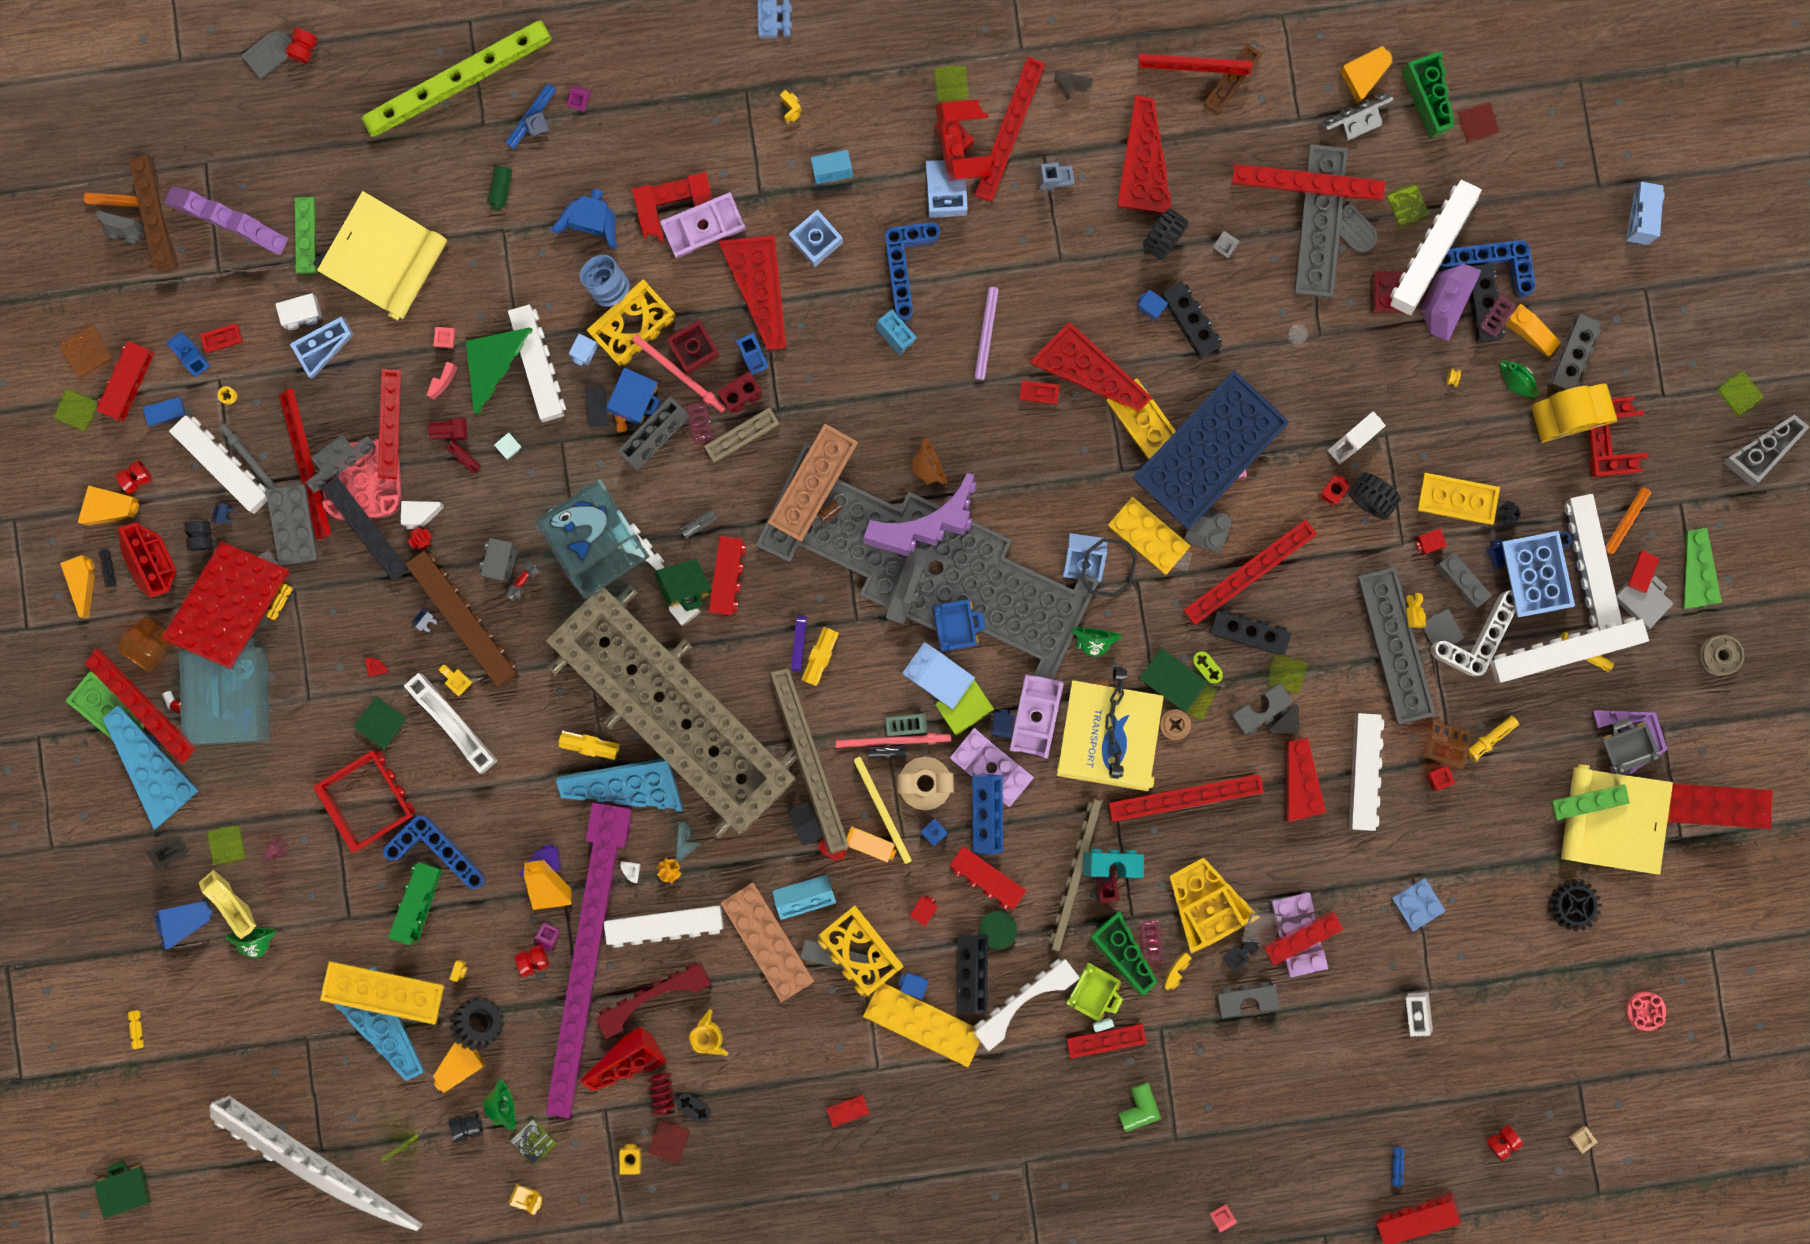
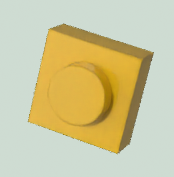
(459, 971)

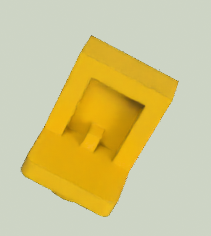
(791, 103)
(526, 1199)

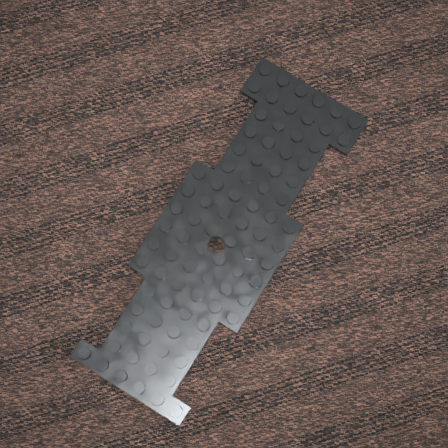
(1015, 601)

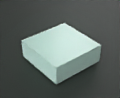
(508, 446)
(1102, 1025)

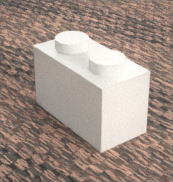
(299, 311)
(1419, 1014)

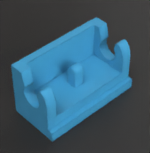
(832, 167)
(895, 332)

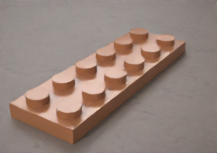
(813, 482)
(767, 942)

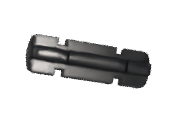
(107, 568)

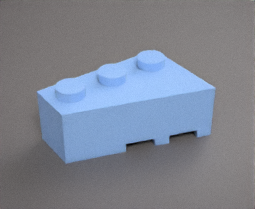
(1645, 213)
(321, 345)

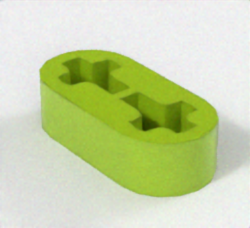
(1210, 664)

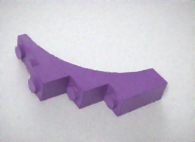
(224, 217)
(902, 537)

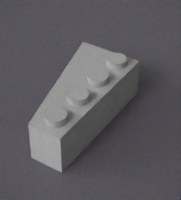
(1762, 454)

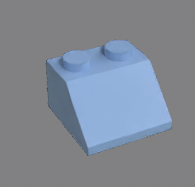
(1076, 553)

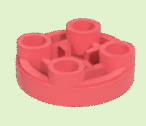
(1646, 1011)

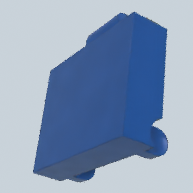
(633, 396)
(956, 625)

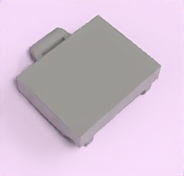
(1645, 606)

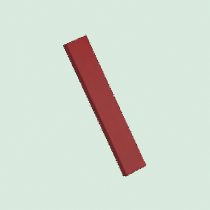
(1195, 64)
(389, 424)

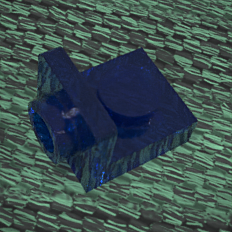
(1496, 553)

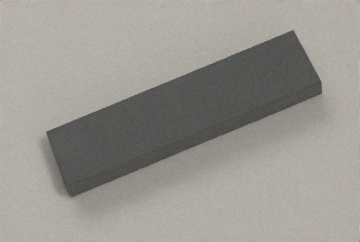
(813, 952)

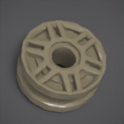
(1733, 655)

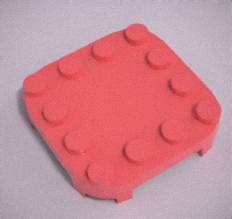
(374, 495)

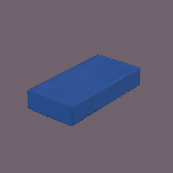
(164, 411)

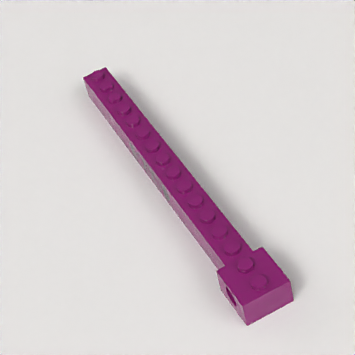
(608, 831)

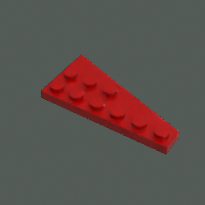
(1144, 169)
(757, 275)
(1084, 364)

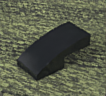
(597, 406)

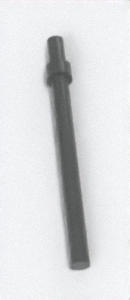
(235, 442)

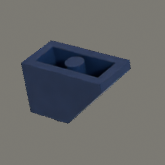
(1002, 724)

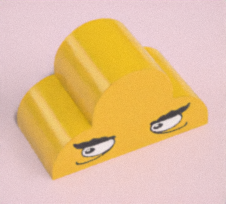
(1573, 412)

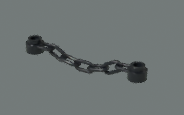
(1115, 769)

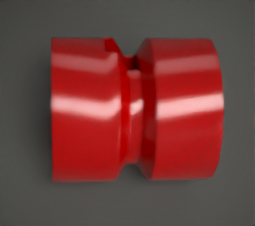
(301, 45)
(129, 482)
(530, 961)
(1511, 1141)

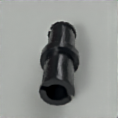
(887, 752)

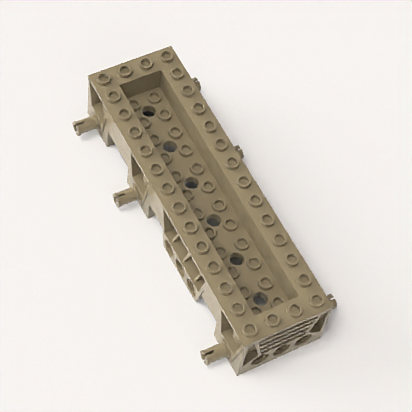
(661, 722)

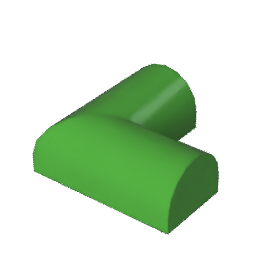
(1145, 1110)

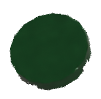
(1000, 929)

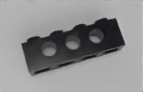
(1479, 312)
(1201, 347)
(1220, 630)
(972, 974)

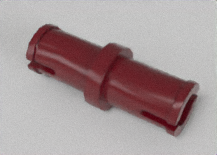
(463, 457)

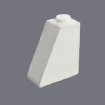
(1356, 438)

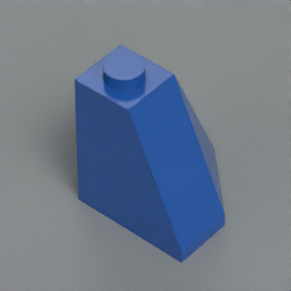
(180, 921)

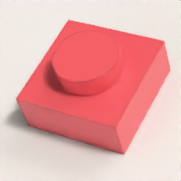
(444, 337)
(1223, 1218)

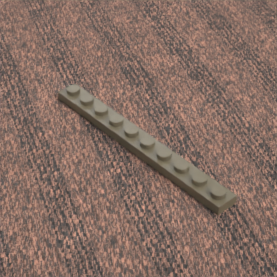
(809, 761)

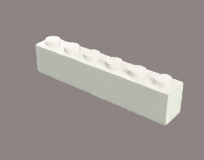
(537, 366)
(220, 464)
(1365, 772)
(664, 925)

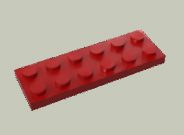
(1721, 806)

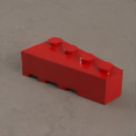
(1419, 1219)

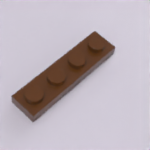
(1230, 82)

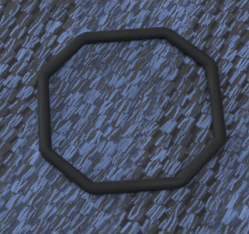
(1086, 562)

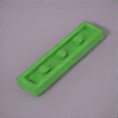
(305, 235)
(1590, 802)

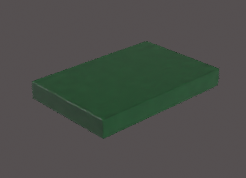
(1173, 680)

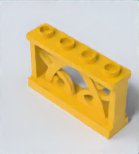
(635, 296)
(886, 957)

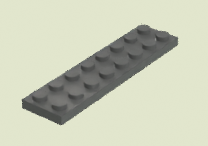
(1320, 227)
(1396, 646)

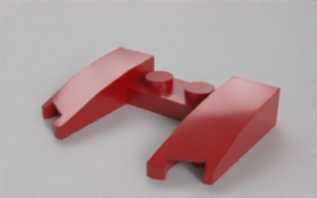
(948, 118)
(649, 197)
(1602, 460)

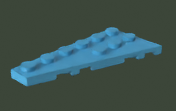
(154, 775)
(388, 1038)

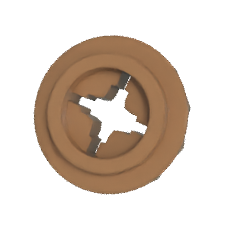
(1175, 734)

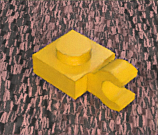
(1415, 614)
(456, 681)

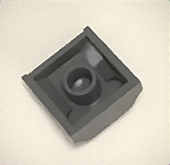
(121, 227)
(1209, 531)

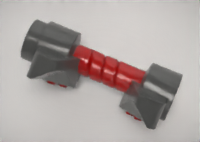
(516, 591)

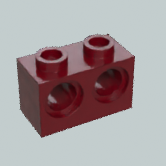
(737, 388)

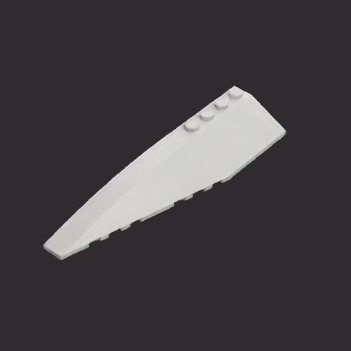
(302, 1161)

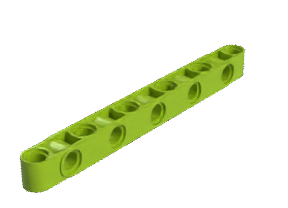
(442, 85)

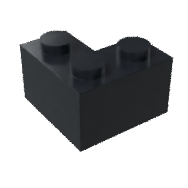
(805, 823)

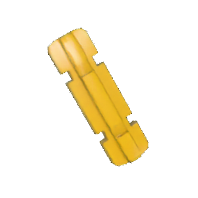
(279, 602)
(135, 1029)

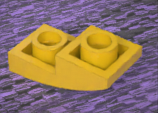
(1173, 977)

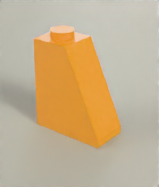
(1365, 72)
(106, 506)
(871, 844)
(545, 886)
(457, 1066)

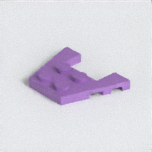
(1606, 718)

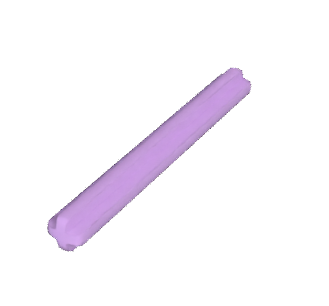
(986, 333)

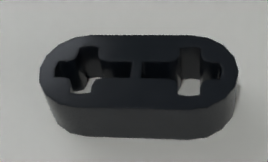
(691, 1111)

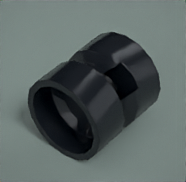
(198, 535)
(466, 1126)

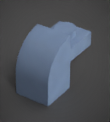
(1053, 176)

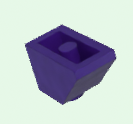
(549, 855)

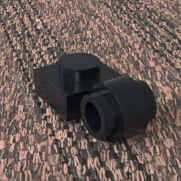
(1237, 957)

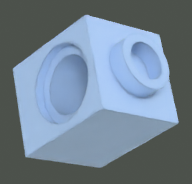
(583, 350)

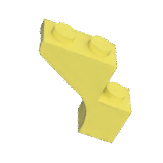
(232, 908)

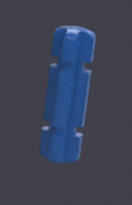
(1398, 1166)

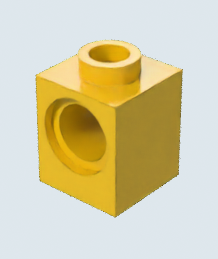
(630, 1168)

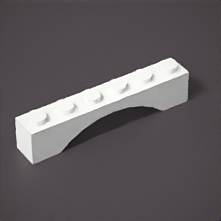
(656, 561)
(451, 722)
(994, 1029)

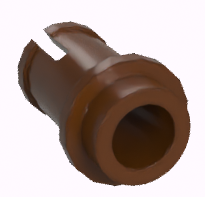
(827, 513)

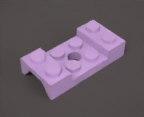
(683, 229)
(1042, 696)
(978, 751)
(1296, 912)

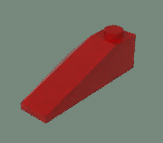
(629, 1056)

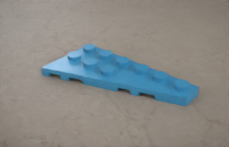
(631, 784)

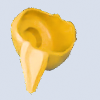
(707, 1037)

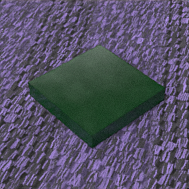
(380, 722)

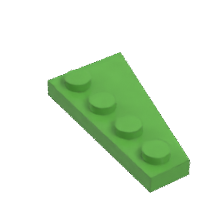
(1701, 580)

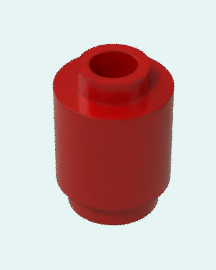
(834, 856)

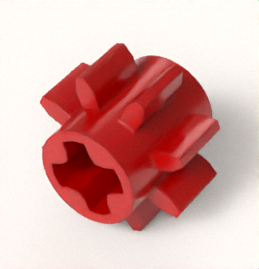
(420, 539)

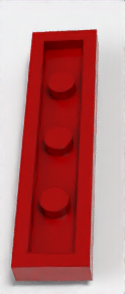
(1106, 1040)

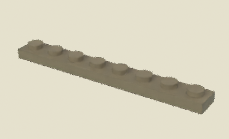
(1072, 882)

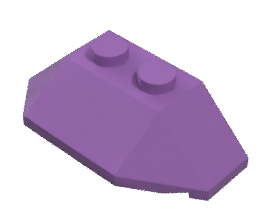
(1448, 298)

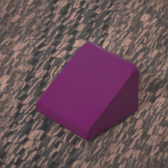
(578, 97)
(547, 936)

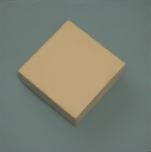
(1583, 1139)

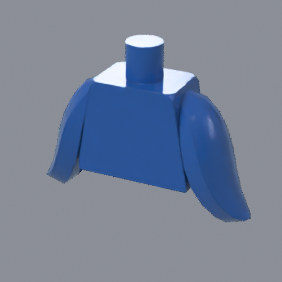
(589, 216)

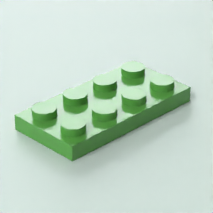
(96, 701)

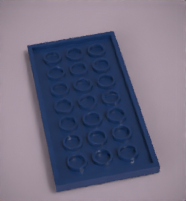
(1210, 450)

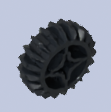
(1561, 913)

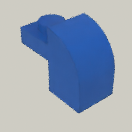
(188, 353)
(752, 353)

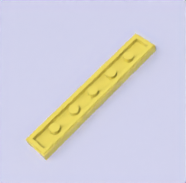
(882, 809)

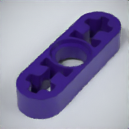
(799, 640)

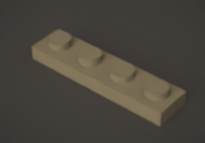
(742, 435)

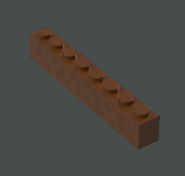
(462, 619)

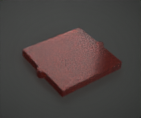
(1478, 121)
(669, 1141)

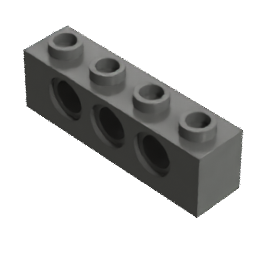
(1581, 325)
(653, 433)

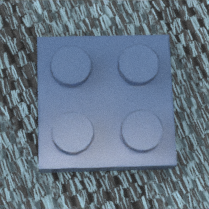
(1418, 904)

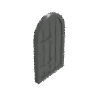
(267, 53)
(1357, 230)

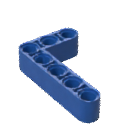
(1491, 257)
(900, 265)
(439, 848)

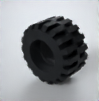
(1165, 234)
(1374, 495)
(487, 1013)

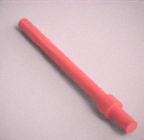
(709, 397)
(931, 739)

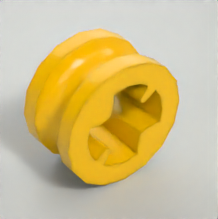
(1453, 377)
(232, 392)

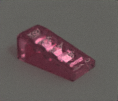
(1500, 299)
(703, 437)
(275, 849)
(1149, 924)

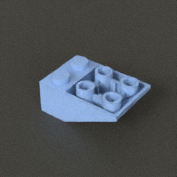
(943, 196)

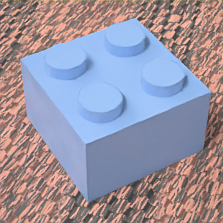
(816, 238)

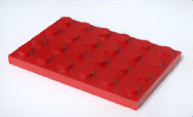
(225, 605)

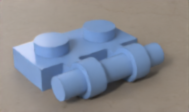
(767, 18)

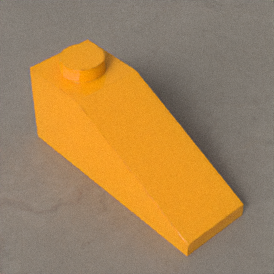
(1532, 330)
(80, 581)

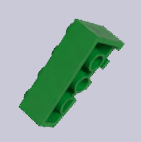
(1430, 93)
(416, 903)
(1122, 952)

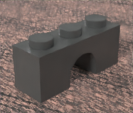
(1471, 588)
(1276, 701)
(1230, 1000)

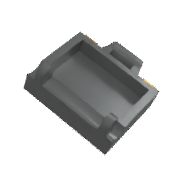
(1630, 747)

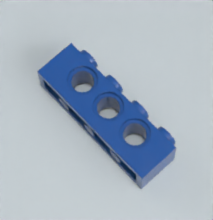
(992, 805)

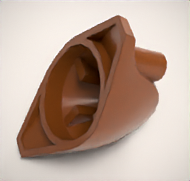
(927, 464)

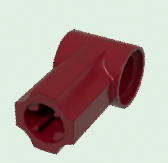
(454, 429)

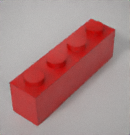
(125, 381)
(726, 576)
(984, 875)
(1302, 938)

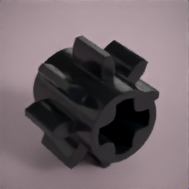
(1508, 513)

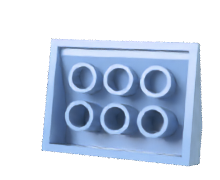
(1538, 574)

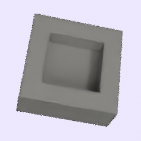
(1226, 244)

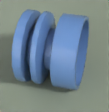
(604, 280)

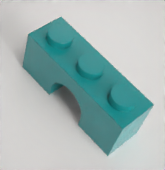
(1098, 863)

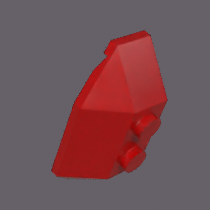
(147, 559)

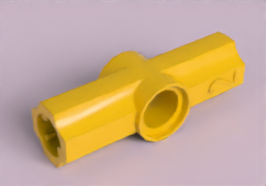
(820, 656)
(588, 745)

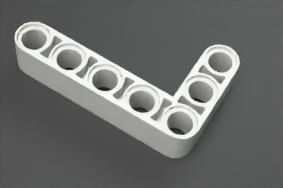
(1483, 639)

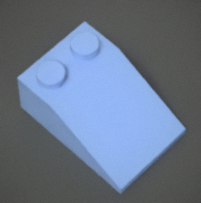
(938, 675)

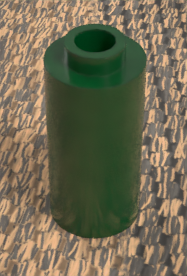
(499, 187)

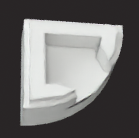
(631, 870)

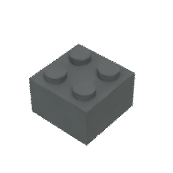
(498, 560)

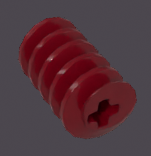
(661, 1093)

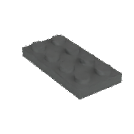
(292, 524)

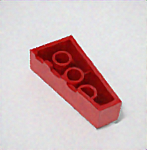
(1301, 781)

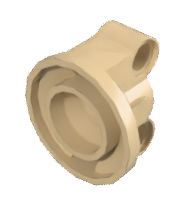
(908, 783)

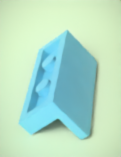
(803, 897)

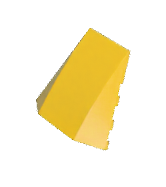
(1207, 905)

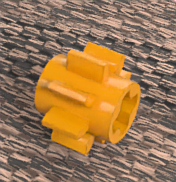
(668, 870)

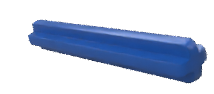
(537, 106)

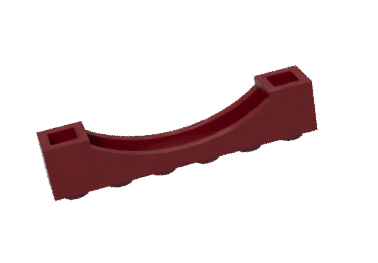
(692, 979)

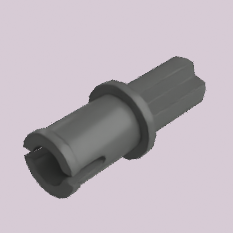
(698, 523)

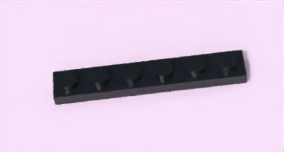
(365, 529)

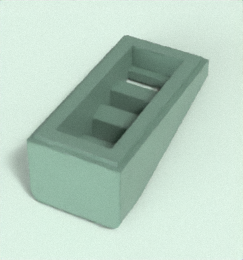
(922, 723)

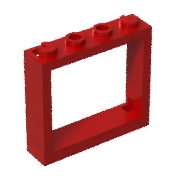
(337, 816)

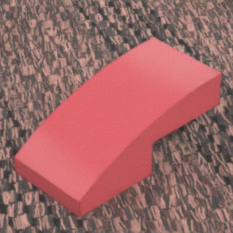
(439, 385)

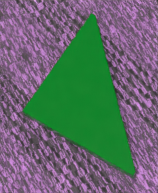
(490, 360)

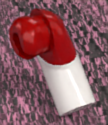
(170, 702)

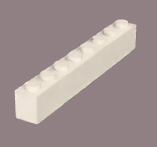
(1435, 247)
(1592, 561)
(1568, 651)

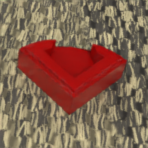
(375, 667)

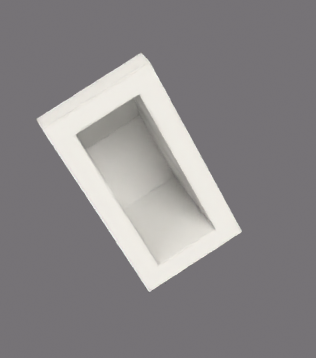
(418, 513)

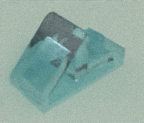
(683, 847)

